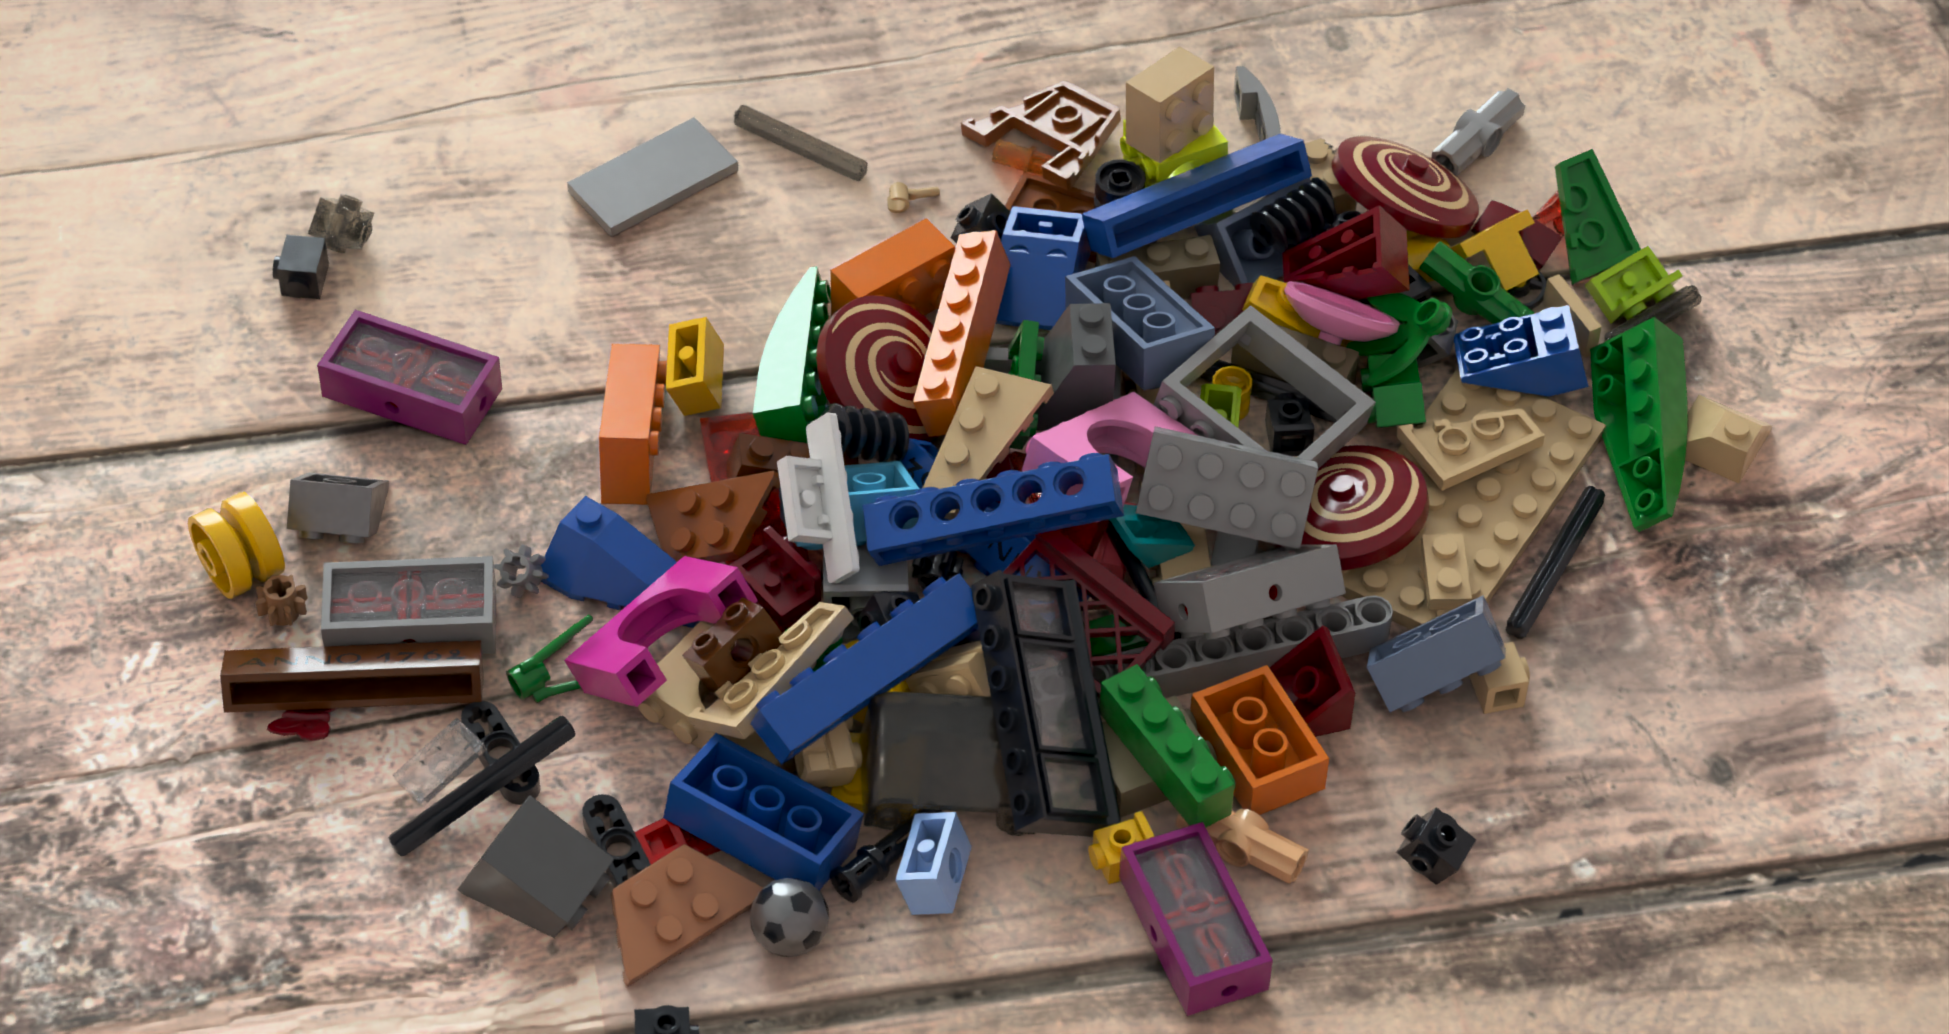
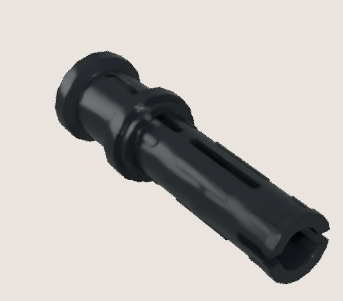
(872, 861)

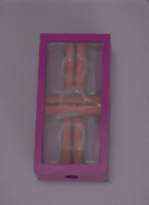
(410, 376)
(1195, 918)

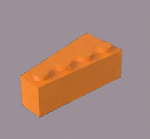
(631, 422)

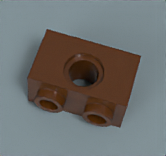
(711, 650)

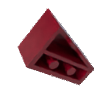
(1354, 258)

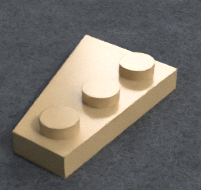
(1468, 448)

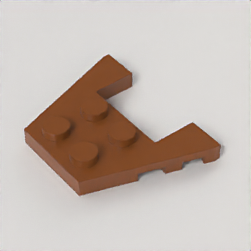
(1060, 118)

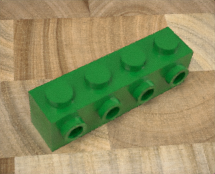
(1167, 747)

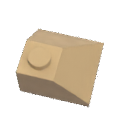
(1723, 438)

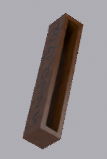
(352, 676)

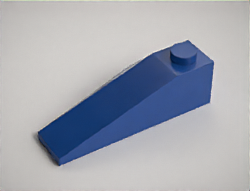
(602, 557)

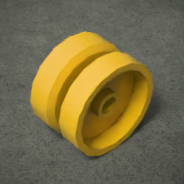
(236, 544)

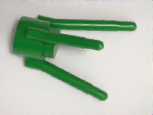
(531, 675)

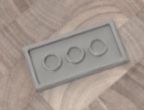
(652, 176)

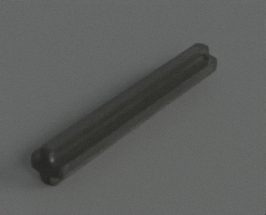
(800, 143)

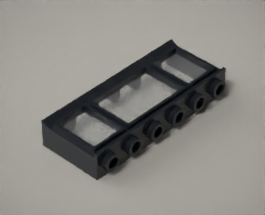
(1045, 705)

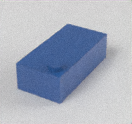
(762, 813)

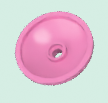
(1339, 315)

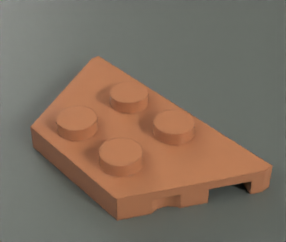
(674, 908)

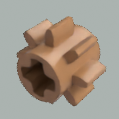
(281, 600)

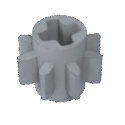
(515, 561)

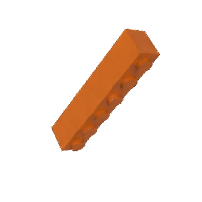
(961, 327)

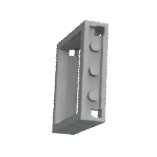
(1288, 360)

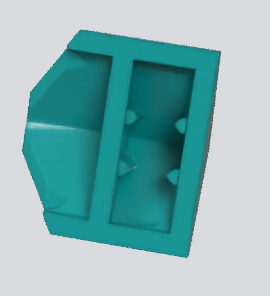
(1152, 538)

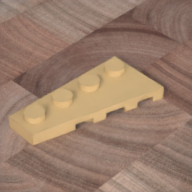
(985, 426)

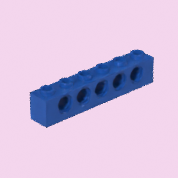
(1013, 518)

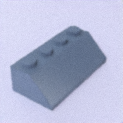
(1149, 320)

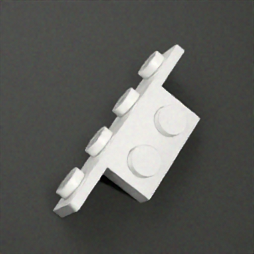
(818, 499)

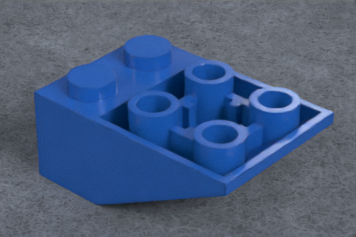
(1041, 251)
(1524, 354)

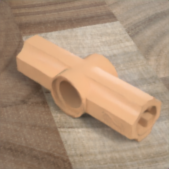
(1247, 839)

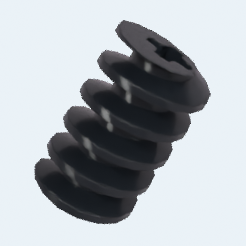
(1294, 216)
(871, 433)

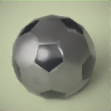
(789, 917)

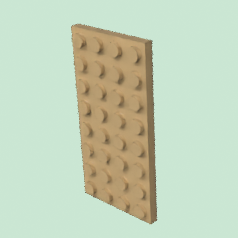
(1493, 509)

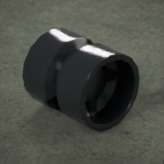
(1117, 180)

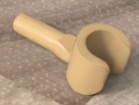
(900, 196)

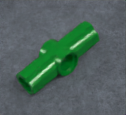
(1474, 288)

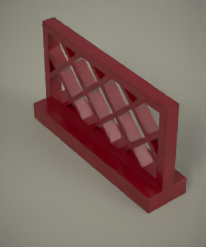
(1109, 594)

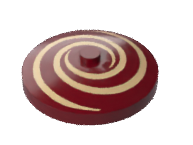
(1406, 185)
(874, 357)
(1366, 505)

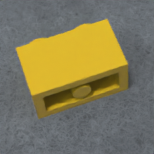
(695, 366)

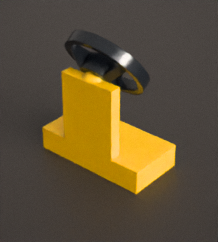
(1508, 256)

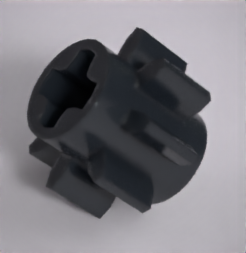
(935, 566)

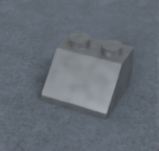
(336, 506)

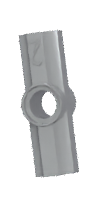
(1479, 131)

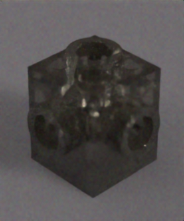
(342, 223)

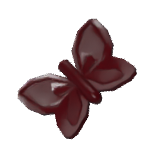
(306, 724)

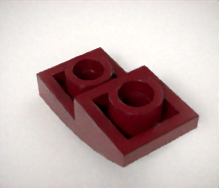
(1537, 237)

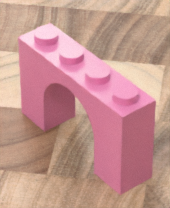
(1116, 428)

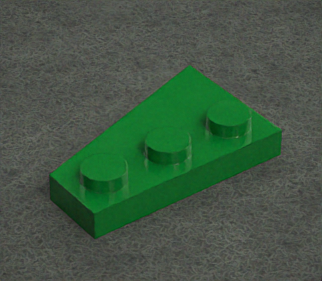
(1591, 218)

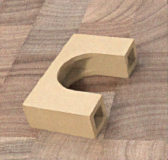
(685, 693)

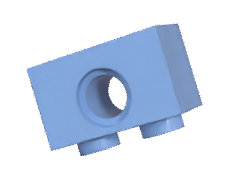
(933, 863)

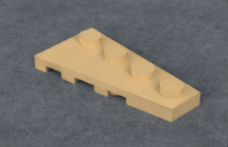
(773, 671)

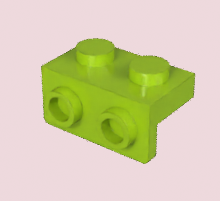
(1631, 284)

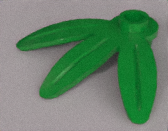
(1421, 323)

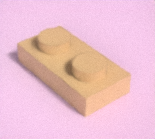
(1445, 571)

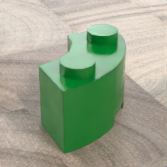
(1398, 398)

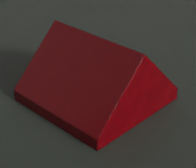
(1317, 683)

